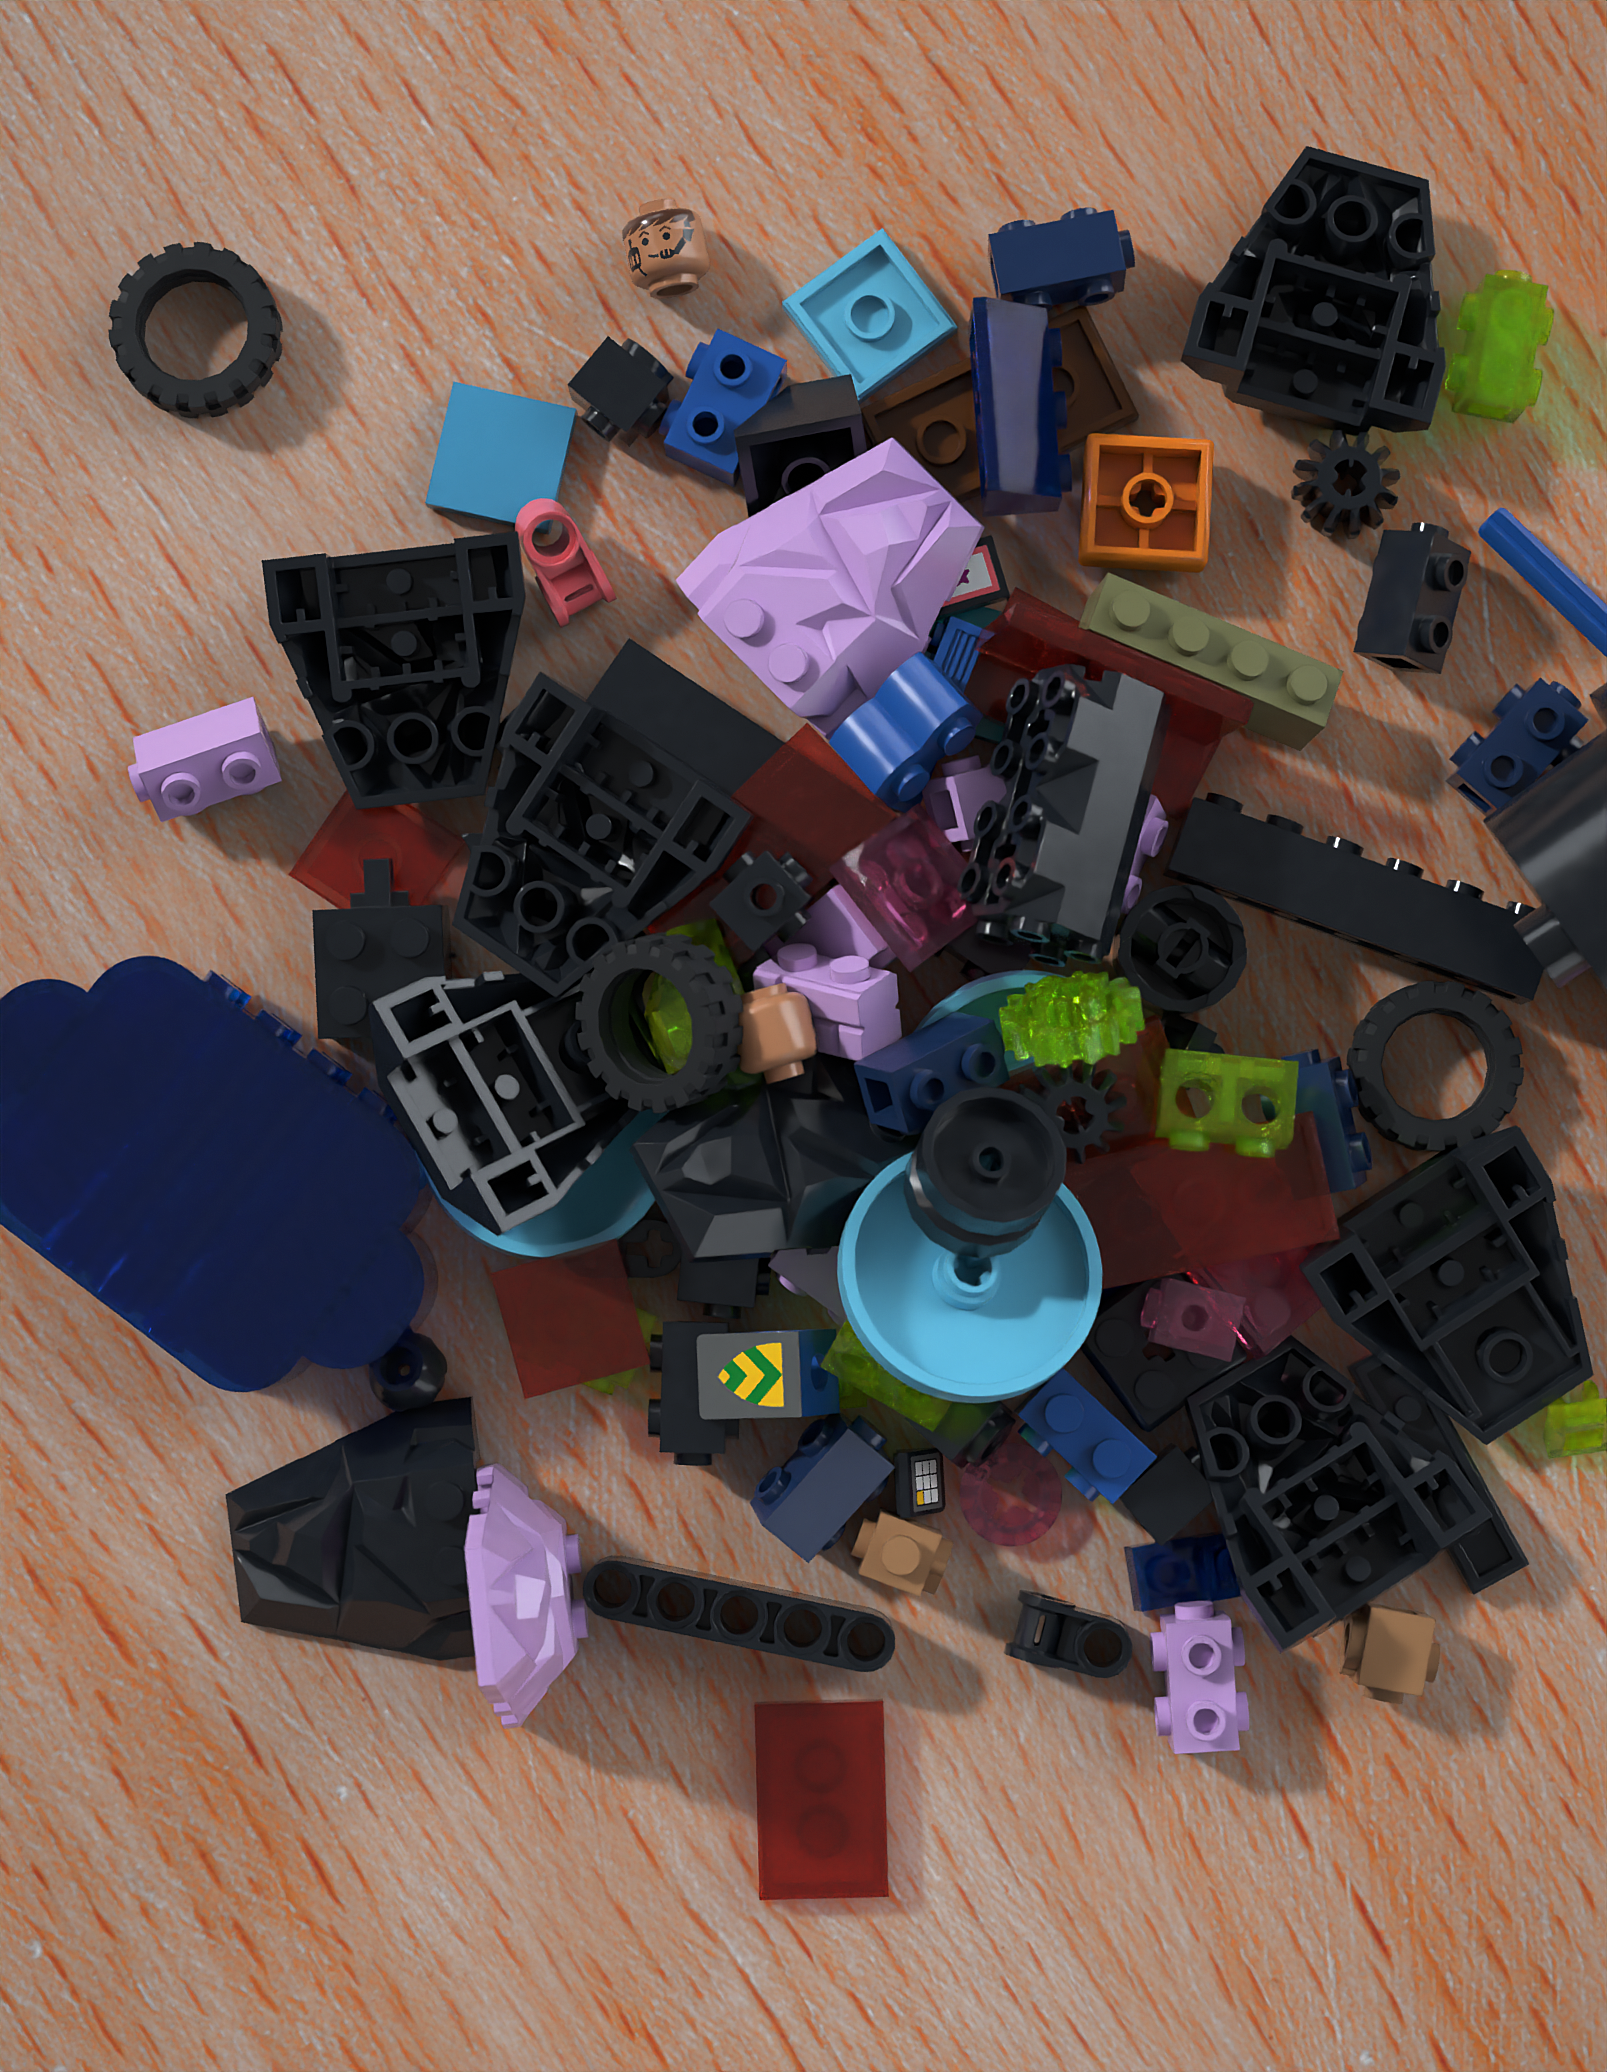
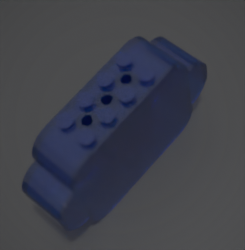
(209, 1175)

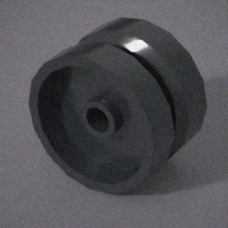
(984, 1172)

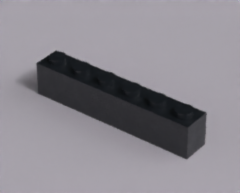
(1354, 897)

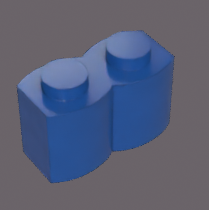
(906, 730)

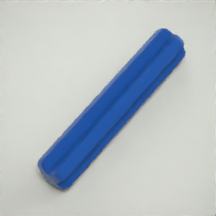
(1547, 575)

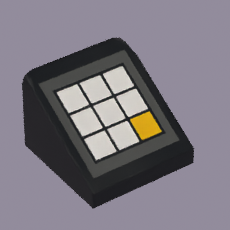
(919, 1482)

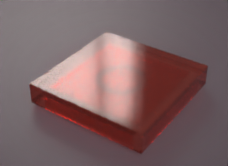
(416, 843)
(570, 1318)

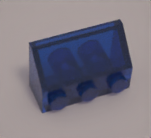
(1017, 408)

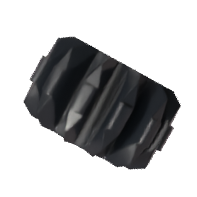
(1367, 495)
(1094, 1095)

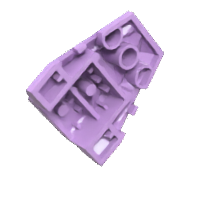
(836, 581)
(520, 1594)

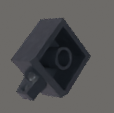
(374, 950)

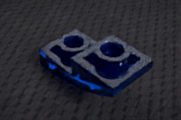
(1181, 1571)

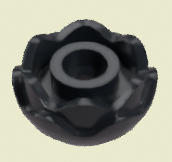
(419, 1385)

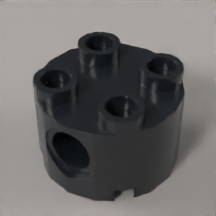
(1180, 949)

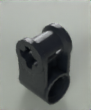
(1064, 1636)

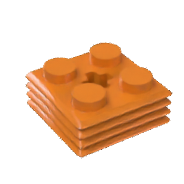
(1178, 477)

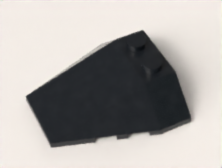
(497, 1090)
(1462, 1284)

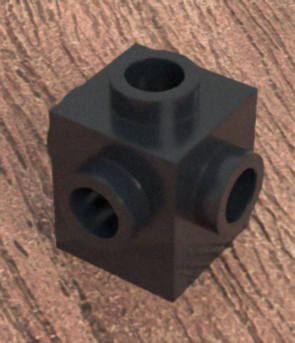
(740, 905)

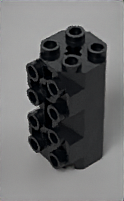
(1065, 835)

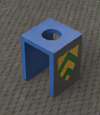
(766, 1374)

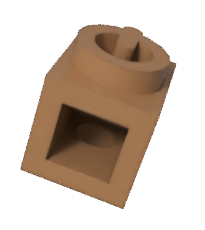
(902, 1552)
(1389, 1651)

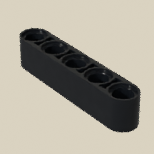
(707, 1621)

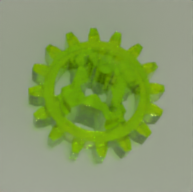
(1071, 1019)

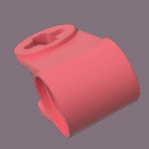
(567, 568)

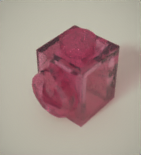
(1193, 1318)

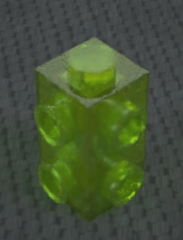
(1503, 329)

